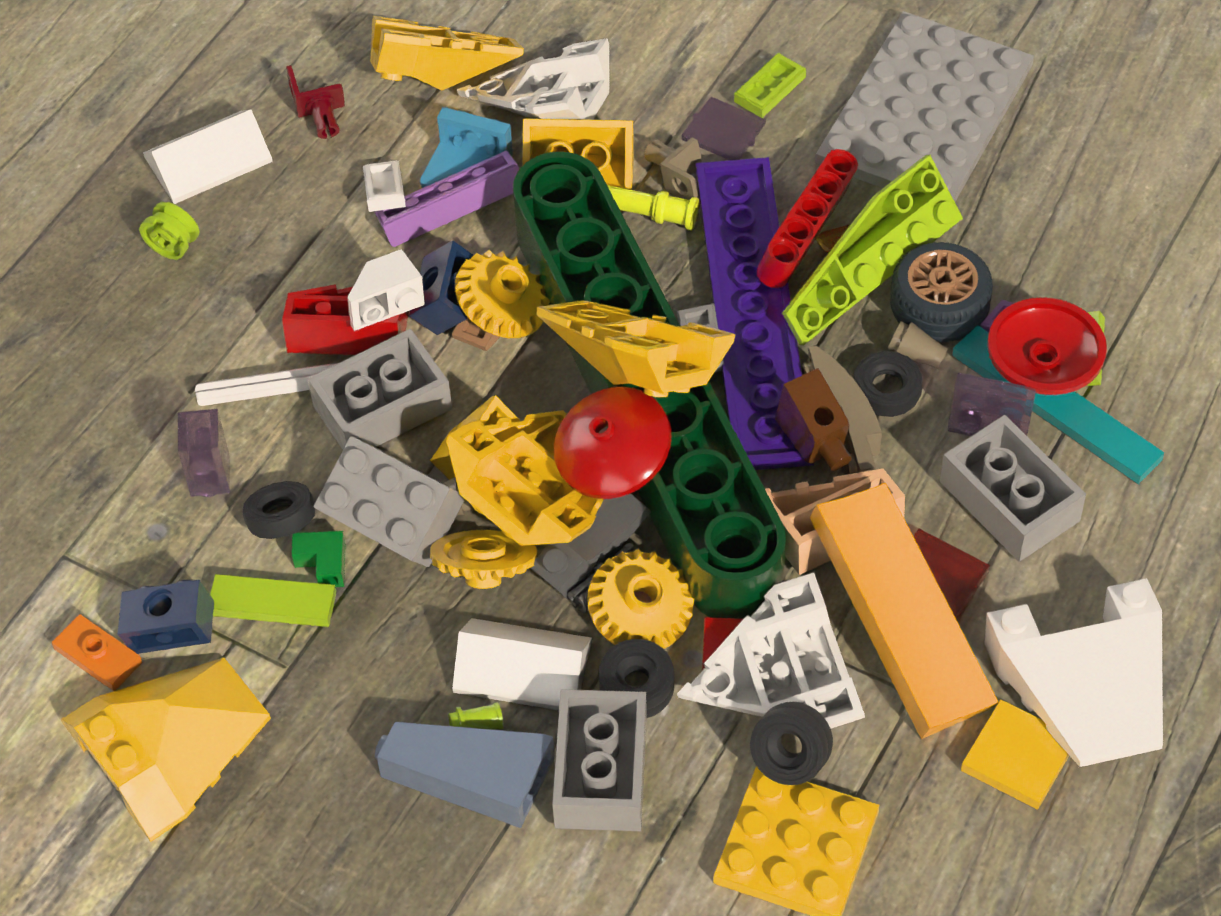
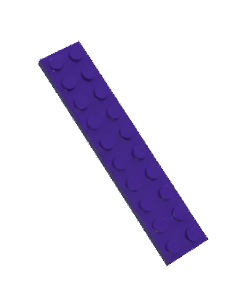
(737, 227)

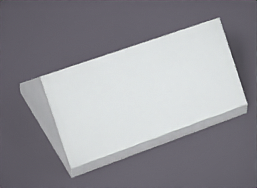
(209, 156)
(518, 663)

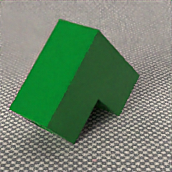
(321, 551)

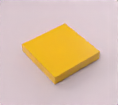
(1016, 755)

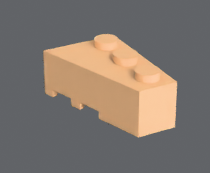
(796, 505)

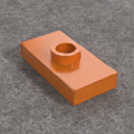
(97, 652)

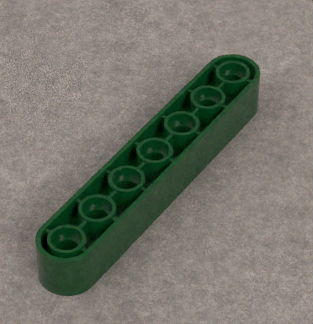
(707, 491)

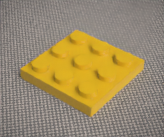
(796, 845)

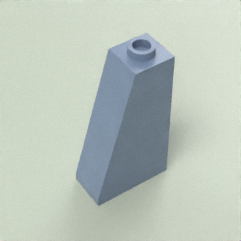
(470, 767)

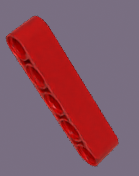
(807, 218)

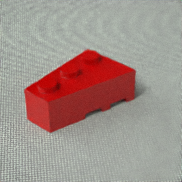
(320, 324)

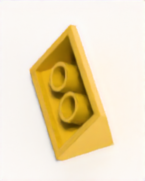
(603, 142)

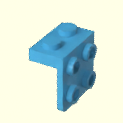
(465, 142)

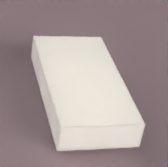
(383, 186)

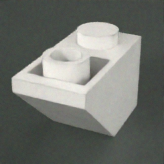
(385, 290)

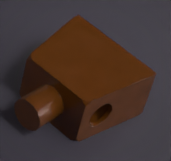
(814, 420)

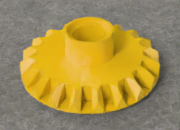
(500, 295)
(481, 557)
(622, 616)

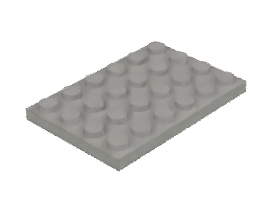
(927, 96)

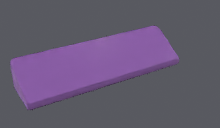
(450, 199)

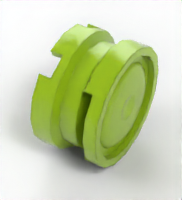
(169, 230)

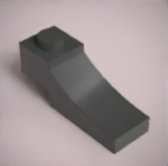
(570, 563)

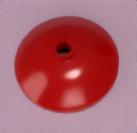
(1047, 332)
(620, 457)

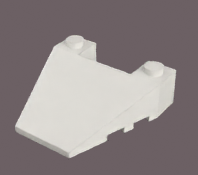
(1092, 682)

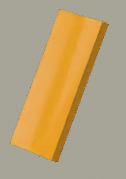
(903, 609)

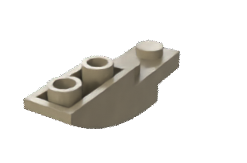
(864, 431)

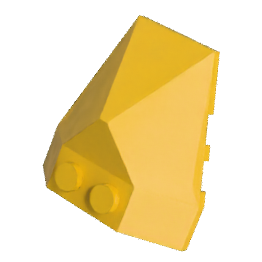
(435, 54)
(639, 349)
(514, 480)
(169, 738)

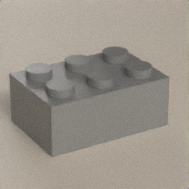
(381, 391)
(1012, 488)
(389, 501)
(600, 760)

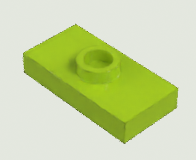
(770, 85)

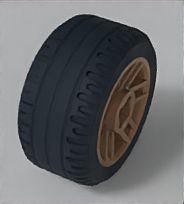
(941, 290)

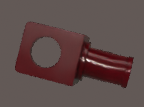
(318, 103)

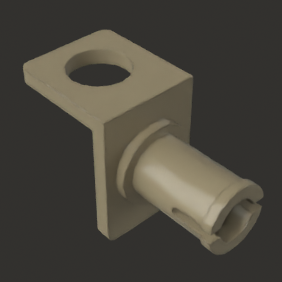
(676, 165)

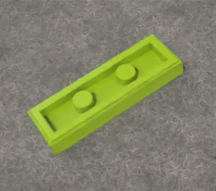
(273, 600)

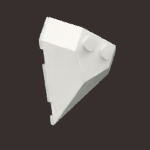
(551, 87)
(779, 658)

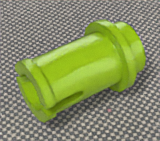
(481, 718)

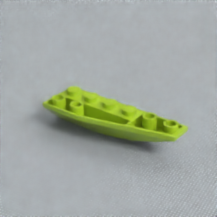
(896, 219)

